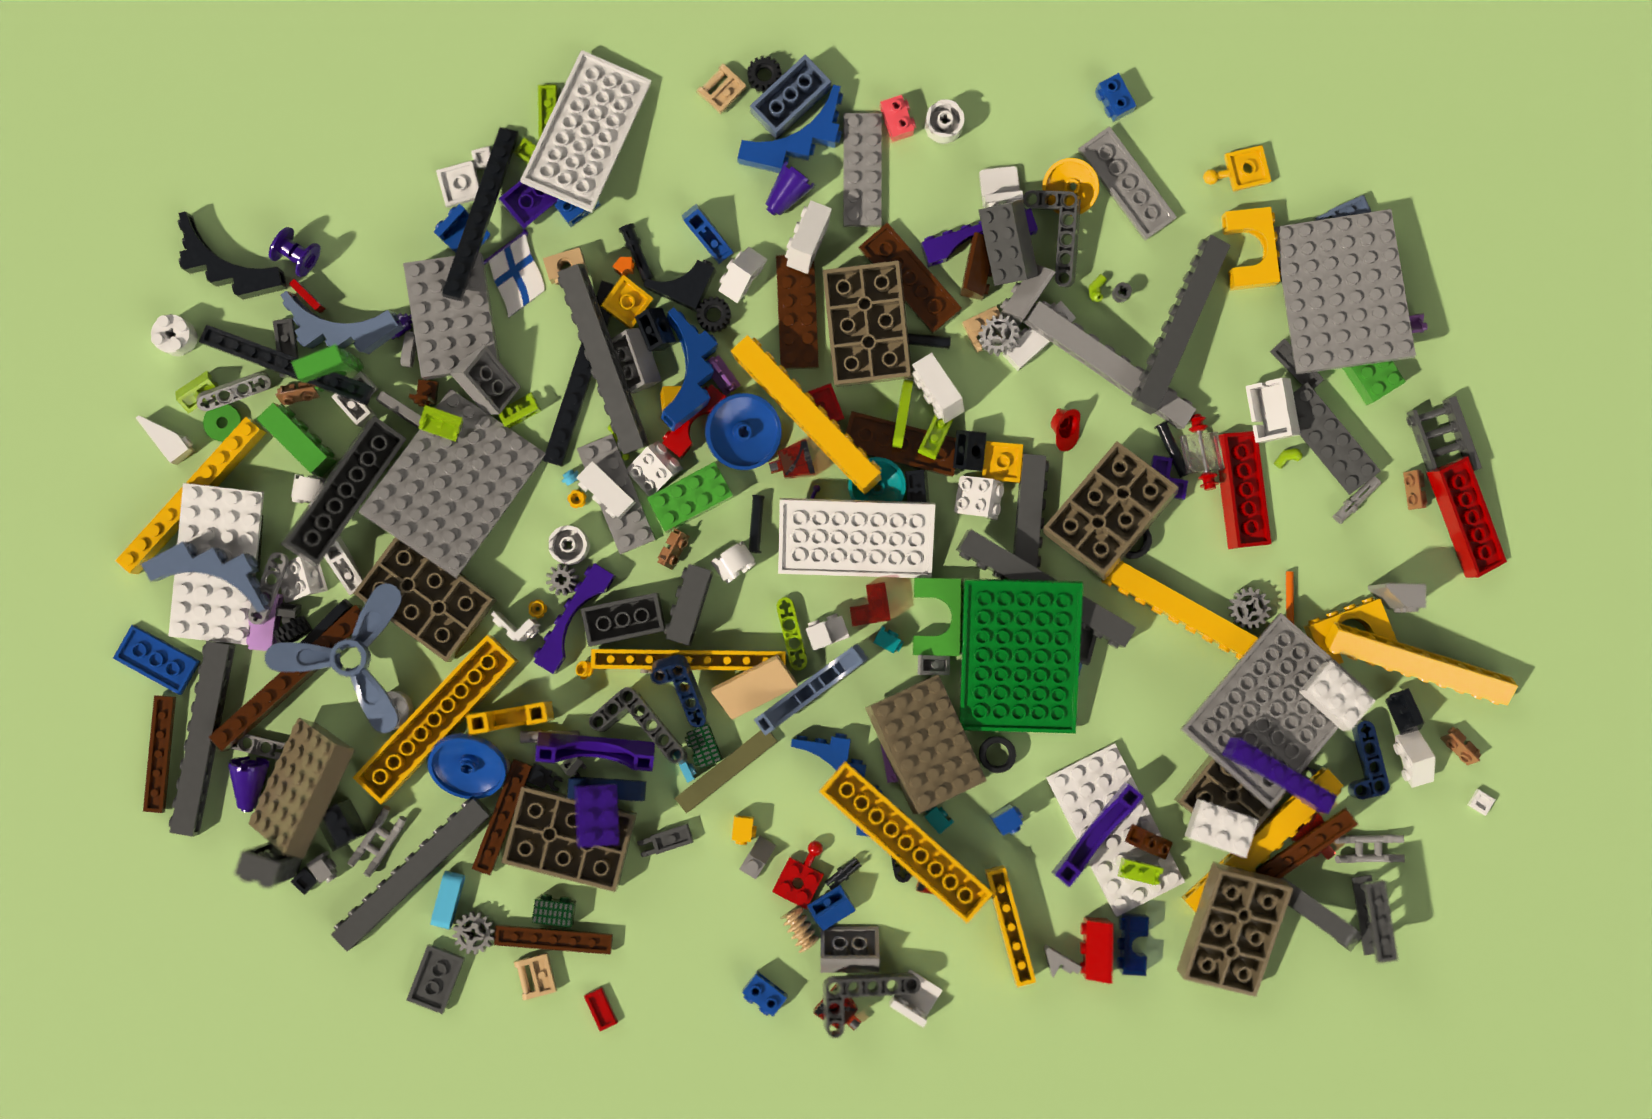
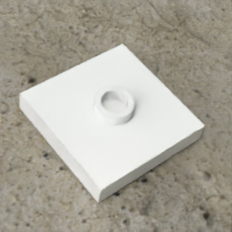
(458, 183)

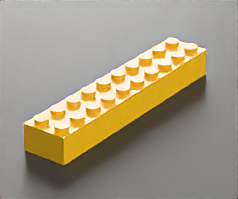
(806, 414)
(435, 719)
(906, 842)

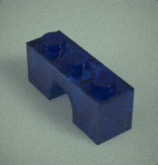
(1132, 927)

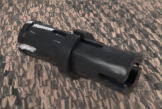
(843, 873)

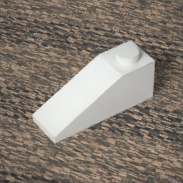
(171, 444)
(344, 566)

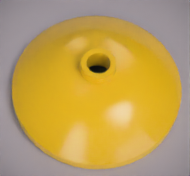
(1070, 171)

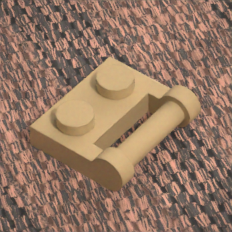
(725, 93)
(973, 326)
(541, 975)

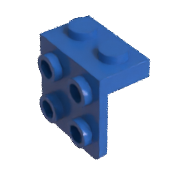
(452, 227)

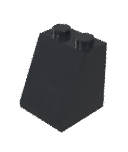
(341, 825)

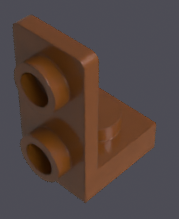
(426, 393)
(1148, 841)

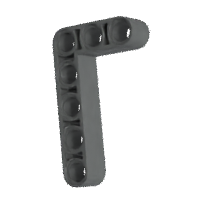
(1063, 229)
(644, 721)
(1324, 918)
(860, 991)

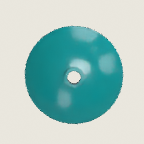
(892, 483)

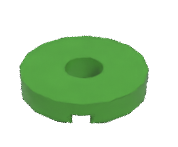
(212, 419)

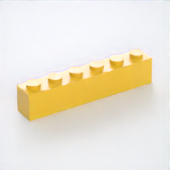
(1010, 926)

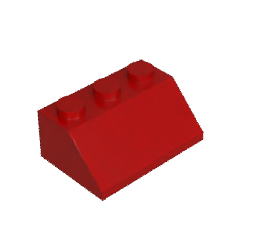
(1097, 949)

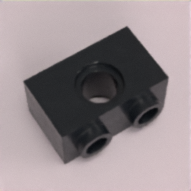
(655, 329)
(969, 450)

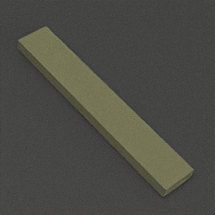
(725, 770)

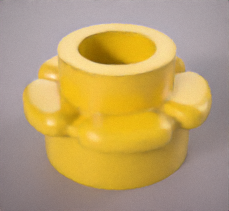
(572, 496)
(532, 608)
(584, 669)

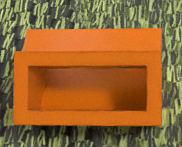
(624, 266)

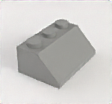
(1026, 295)
(636, 360)
(485, 380)
(1400, 597)
(850, 949)

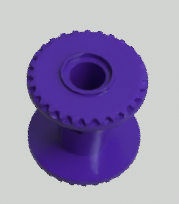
(285, 246)

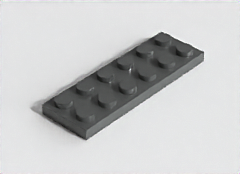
(1332, 441)

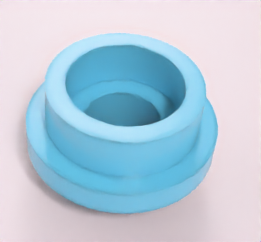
(570, 477)

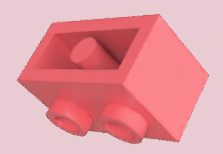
(897, 118)

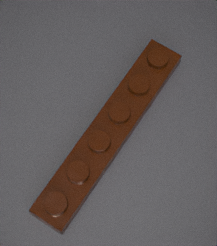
(159, 754)
(501, 817)
(1309, 845)
(553, 939)

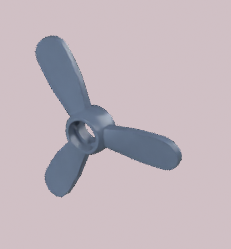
(371, 622)

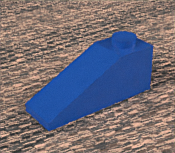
(707, 233)

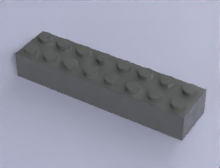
(343, 491)

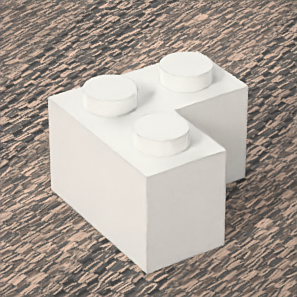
(741, 274)
(356, 411)
(827, 632)
(1416, 758)

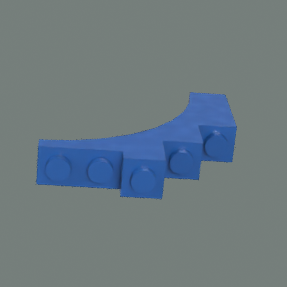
(822, 131)
(696, 350)
(833, 753)

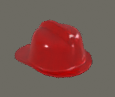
(1066, 427)

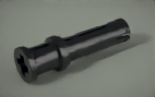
(633, 243)

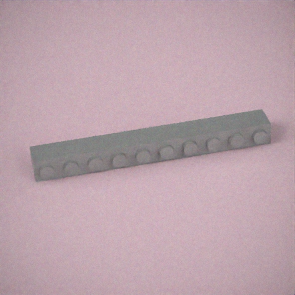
(1102, 360)

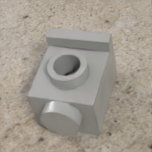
(323, 868)

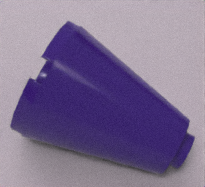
(787, 190)
(248, 780)

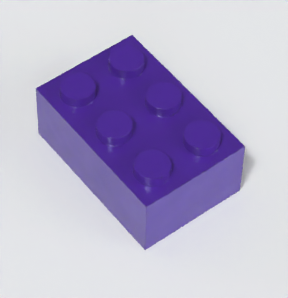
(596, 815)

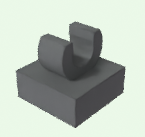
(288, 611)
(571, 766)

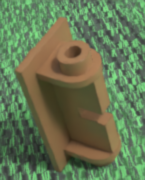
(289, 394)
(1413, 482)
(670, 557)
(1466, 752)

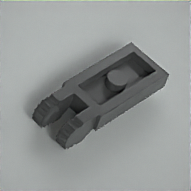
(667, 840)

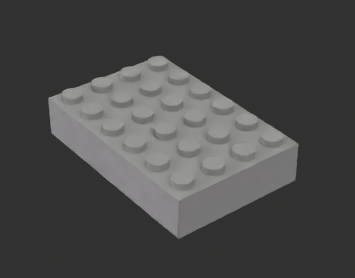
(447, 327)

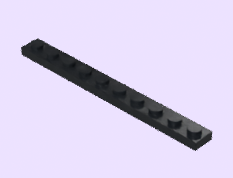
(480, 214)
(282, 364)
(573, 396)

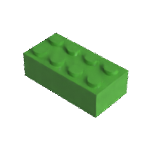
(1374, 380)
(297, 439)
(690, 497)

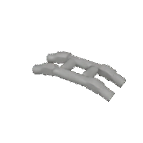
(366, 845)
(1378, 856)

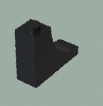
(689, 288)

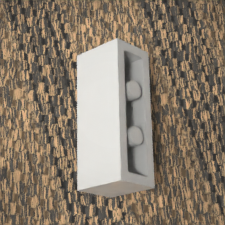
(605, 491)

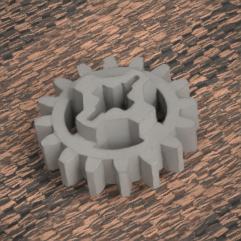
(1004, 326)
(1253, 602)
(481, 933)

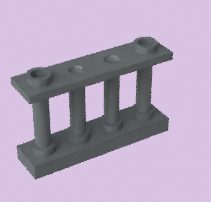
(1457, 426)
(1374, 918)

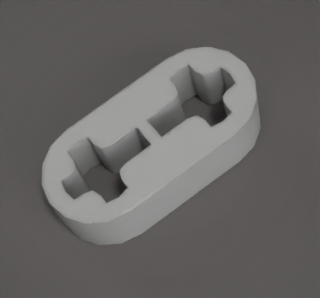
(408, 350)

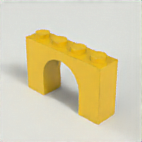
(1260, 224)
(1369, 614)
(510, 717)

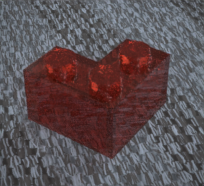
(877, 608)

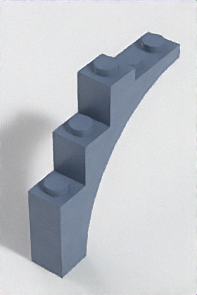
(366, 334)
(237, 572)
(811, 689)

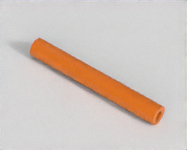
(1290, 595)

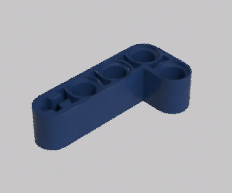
(684, 691)
(1366, 759)
(626, 789)

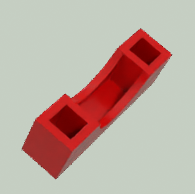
(679, 440)

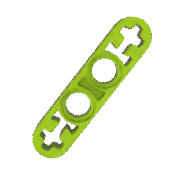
(902, 413)
(794, 633)

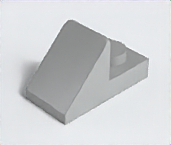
(933, 665)
(757, 857)
(1055, 959)

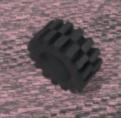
(759, 64)
(713, 303)
(292, 630)

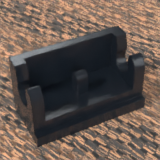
(917, 486)
(1405, 712)

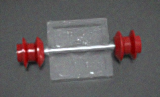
(1202, 452)

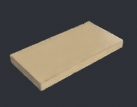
(754, 687)

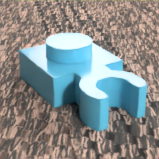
(687, 769)

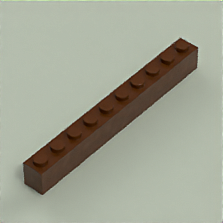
(279, 688)

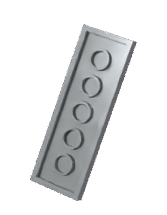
(862, 169)
(1127, 183)
(633, 528)

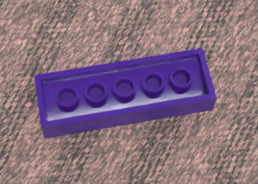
(526, 203)

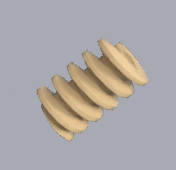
(800, 929)

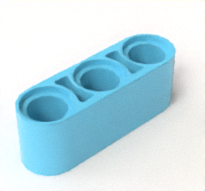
(447, 900)

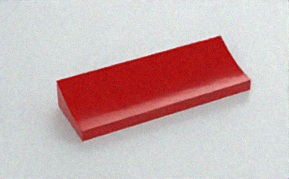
(1243, 491)
(1467, 517)

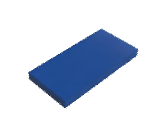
(156, 659)

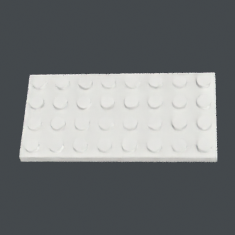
(586, 131)
(856, 538)
(202, 603)
(1082, 794)

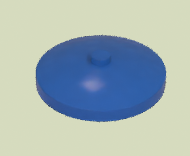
(743, 431)
(467, 766)

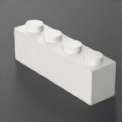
(1032, 342)

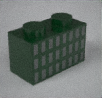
(704, 746)
(554, 911)

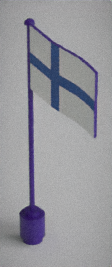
(513, 274)

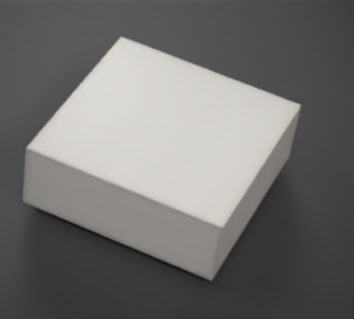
(481, 157)
(1481, 802)

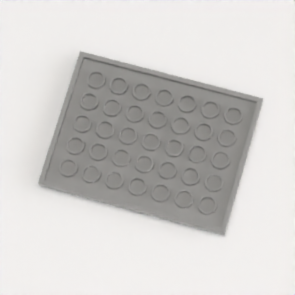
(1344, 292)
(451, 493)
(1265, 709)

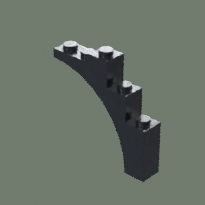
(199, 257)

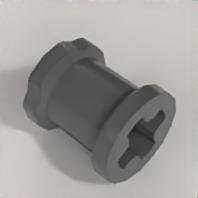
(1122, 287)

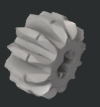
(565, 573)

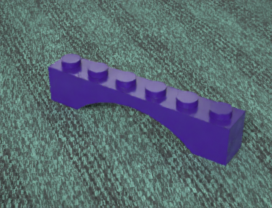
(939, 249)
(553, 651)
(559, 747)
(1278, 773)
(1106, 821)

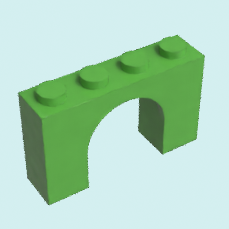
(325, 362)
(950, 593)

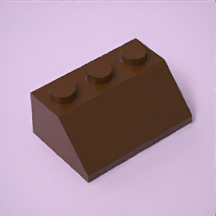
(976, 270)

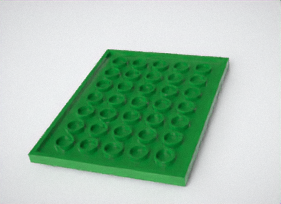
(1020, 655)

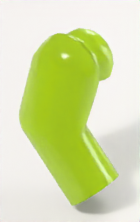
(1094, 288)
(1288, 454)

